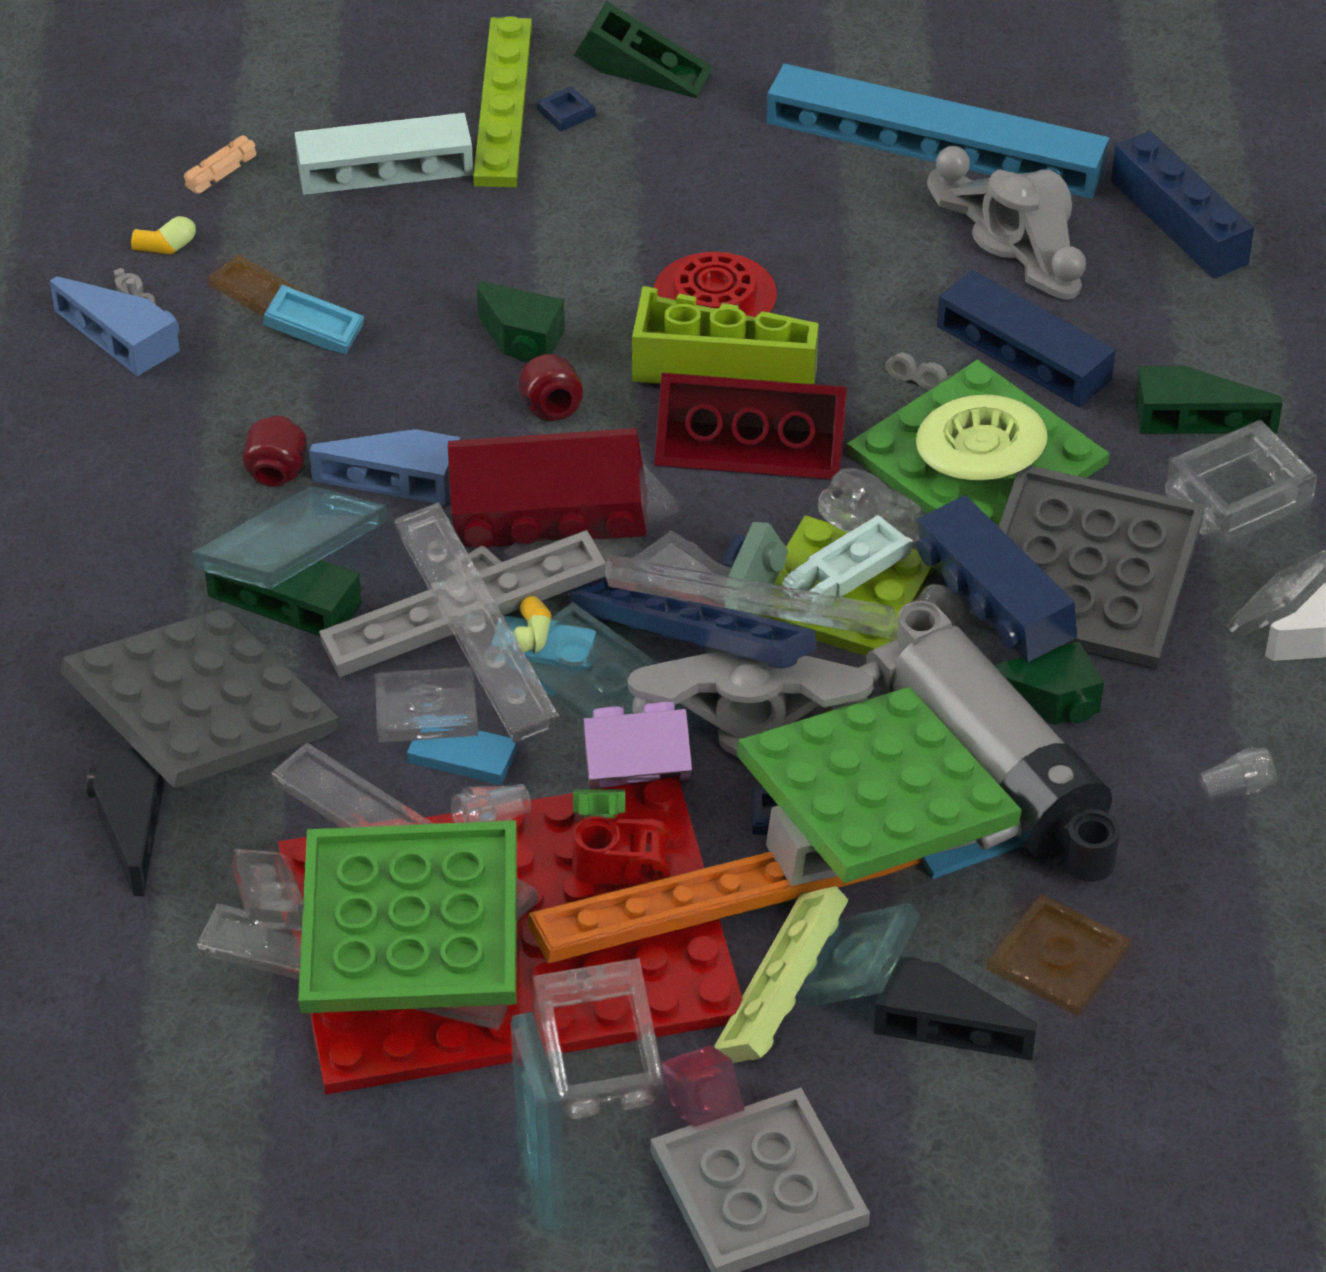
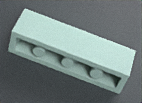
(384, 153)

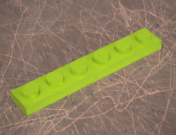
(503, 102)

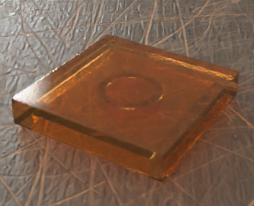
(1059, 954)

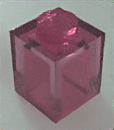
(702, 1086)

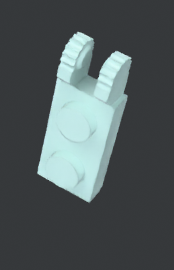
(851, 559)

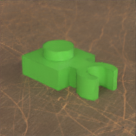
(599, 802)

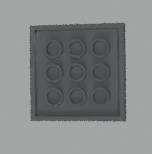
(1111, 552)
(199, 697)

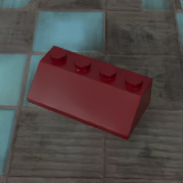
(750, 425)
(547, 487)

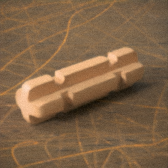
(220, 164)

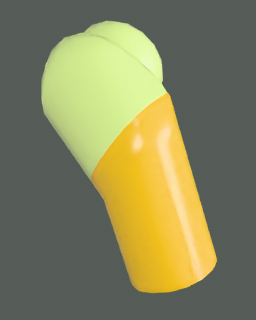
(165, 240)
(535, 635)

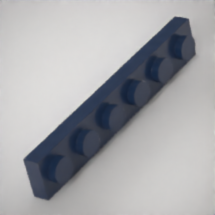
(703, 624)

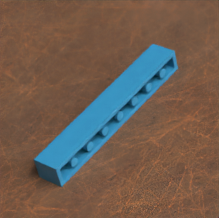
(926, 125)

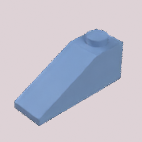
(120, 323)
(394, 464)

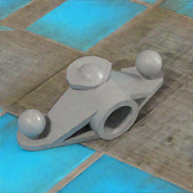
(1015, 218)
(746, 693)

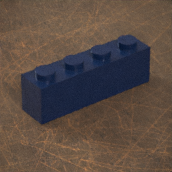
(1182, 204)
(1026, 338)
(996, 578)

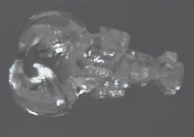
(871, 499)

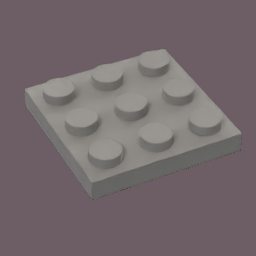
(759, 1183)

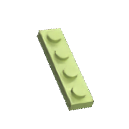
(781, 974)

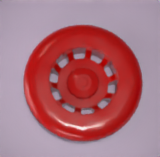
(719, 279)

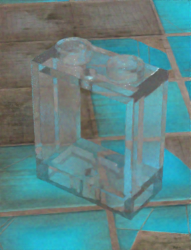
(1289, 480)
(592, 985)

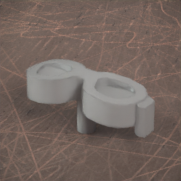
(130, 284)
(904, 368)

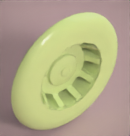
(981, 437)

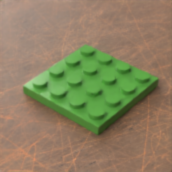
(892, 452)
(878, 784)
(409, 917)

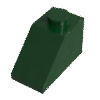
(520, 320)
(1058, 684)

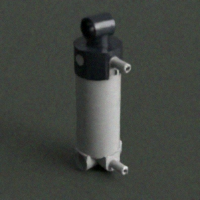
(1058, 792)

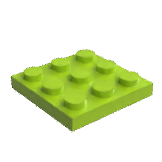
(891, 587)

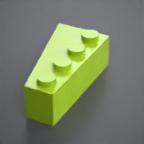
(719, 342)

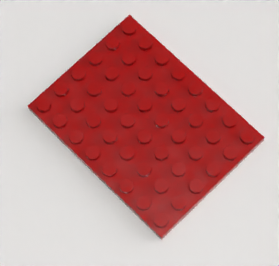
(683, 970)

